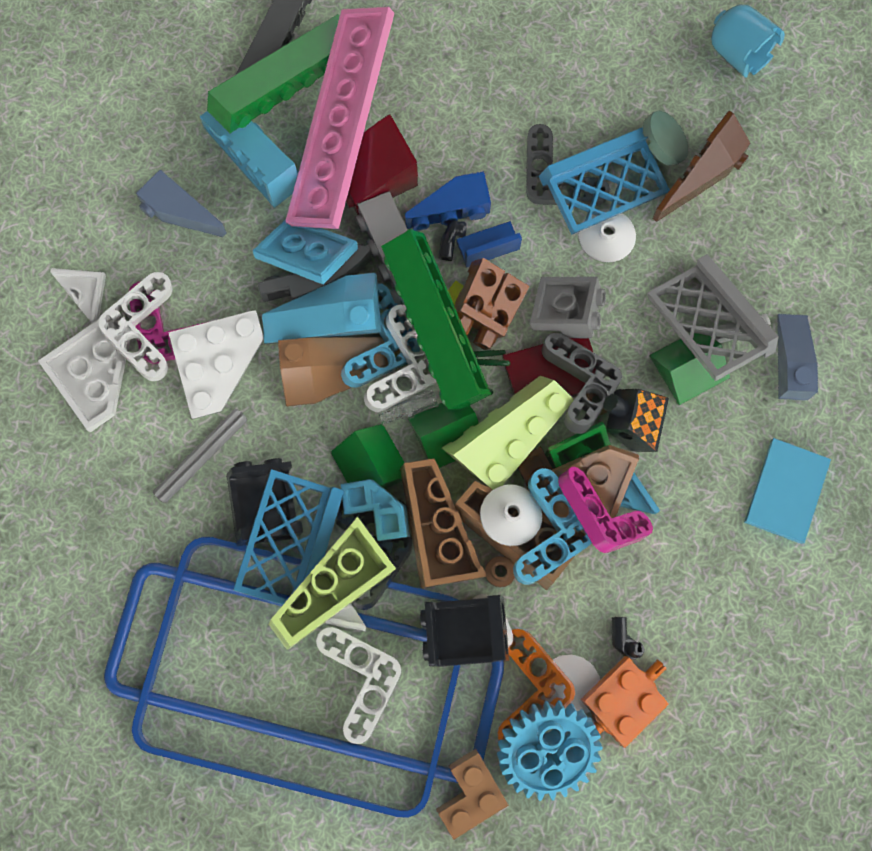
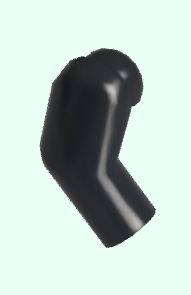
(448, 239)
(623, 642)

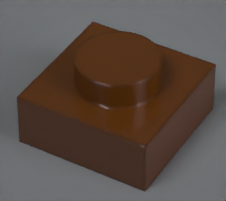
(533, 462)

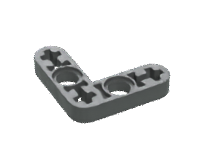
(531, 183)
(594, 382)

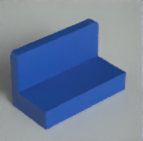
(489, 243)

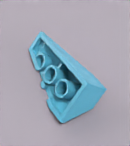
(334, 310)

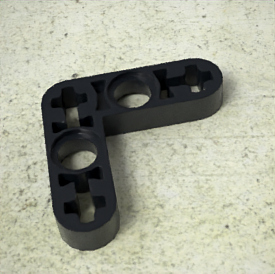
(400, 556)

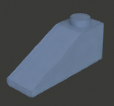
(175, 206)
(796, 358)

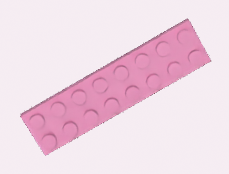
(340, 118)

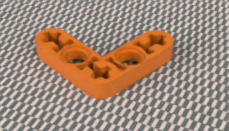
(544, 683)

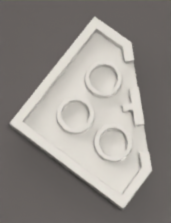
(215, 359)
(88, 374)

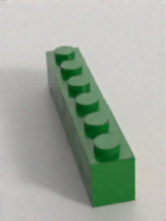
(273, 78)
(435, 320)

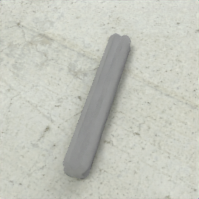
(200, 455)

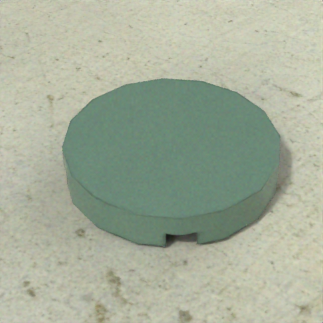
(666, 138)

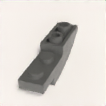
(297, 286)

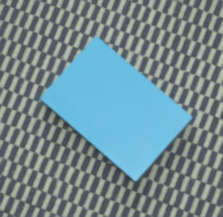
(306, 251)
(787, 491)

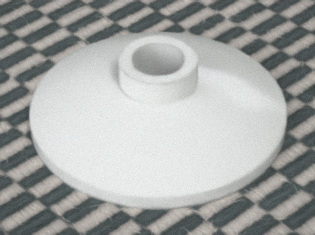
(609, 247)
(502, 526)

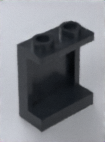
(246, 488)
(465, 632)

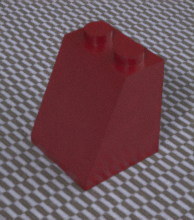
(382, 164)

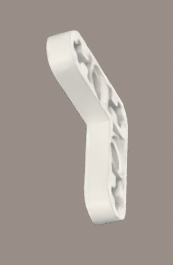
(128, 330)
(413, 371)
(369, 669)

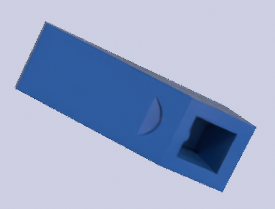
(457, 199)

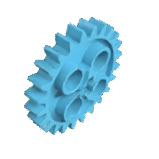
(549, 750)

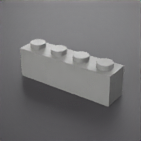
(383, 223)

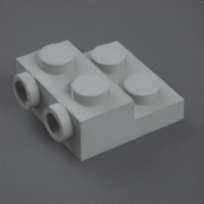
(568, 306)

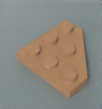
(608, 472)

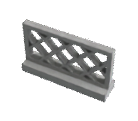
(735, 309)

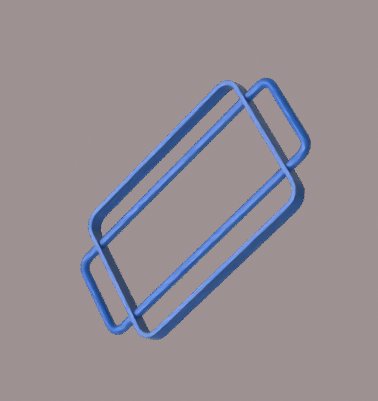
(147, 697)

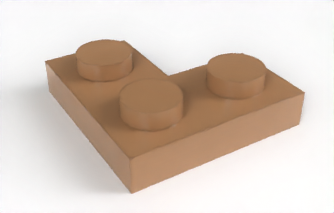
(479, 797)

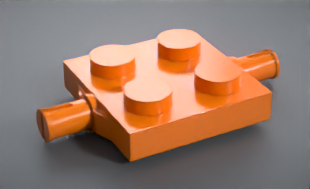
(626, 700)

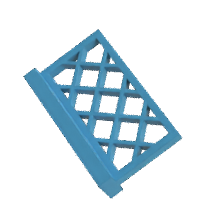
(590, 162)
(316, 540)

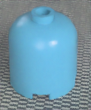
(745, 38)

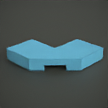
(389, 512)

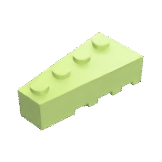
(510, 433)
(336, 581)

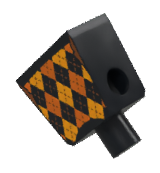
(636, 418)

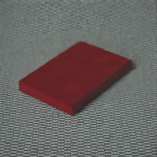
(530, 364)

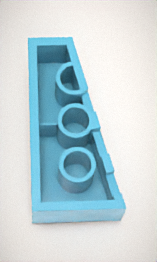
(256, 157)

